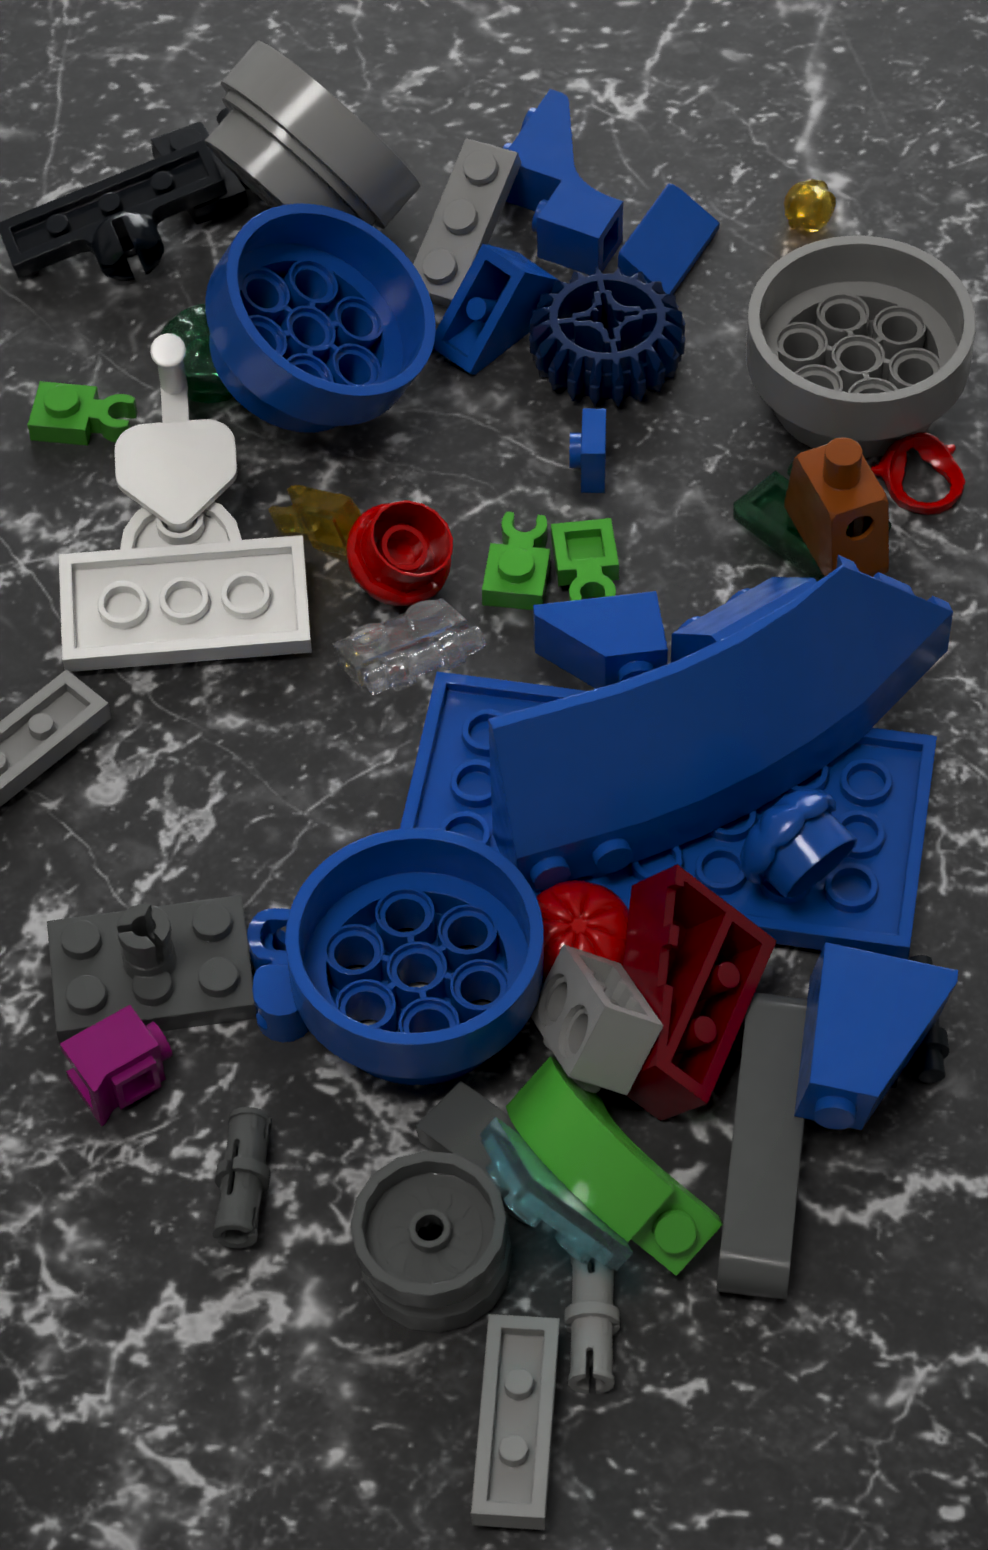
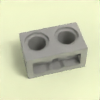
(595, 1021)

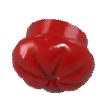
(400, 552)
(582, 918)

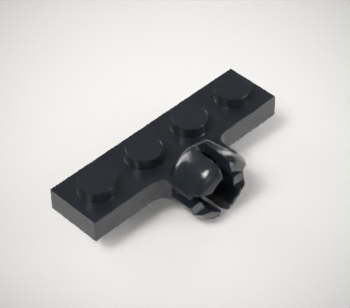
(114, 215)

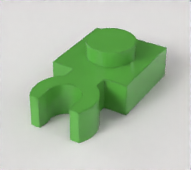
(74, 411)
(585, 557)
(518, 568)

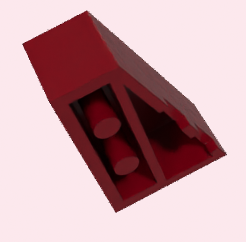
(698, 973)

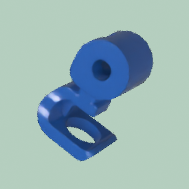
(271, 983)

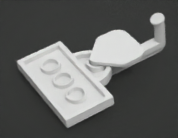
(185, 587)

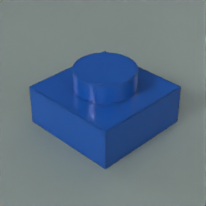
(589, 450)

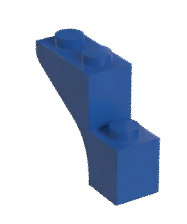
(571, 219)

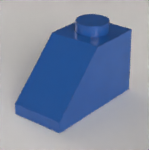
(491, 308)
(602, 636)

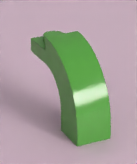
(608, 1170)

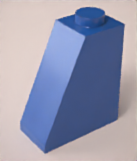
(862, 1030)

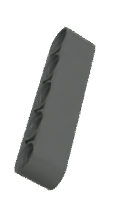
(764, 1152)

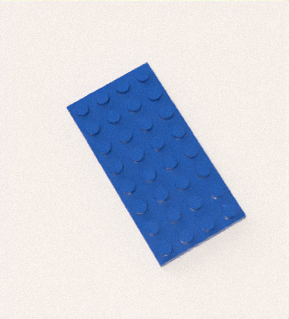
(877, 790)

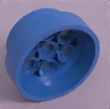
(317, 319)
(452, 897)

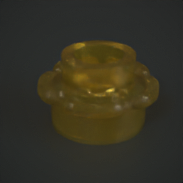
(809, 205)

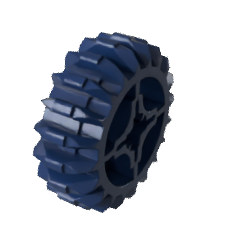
(607, 336)

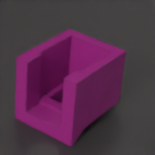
(116, 1061)

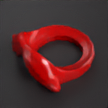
(930, 450)

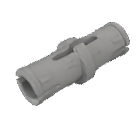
(592, 1323)

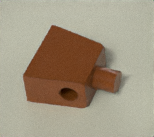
(834, 491)

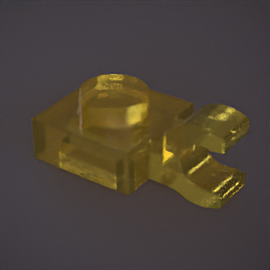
(320, 515)

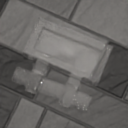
(407, 646)

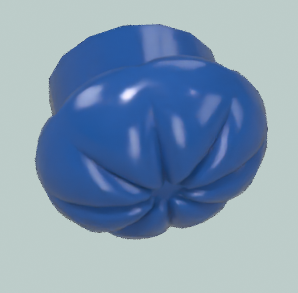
(796, 843)

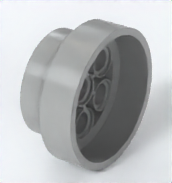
(303, 144)
(859, 341)

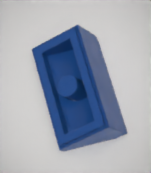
(668, 239)

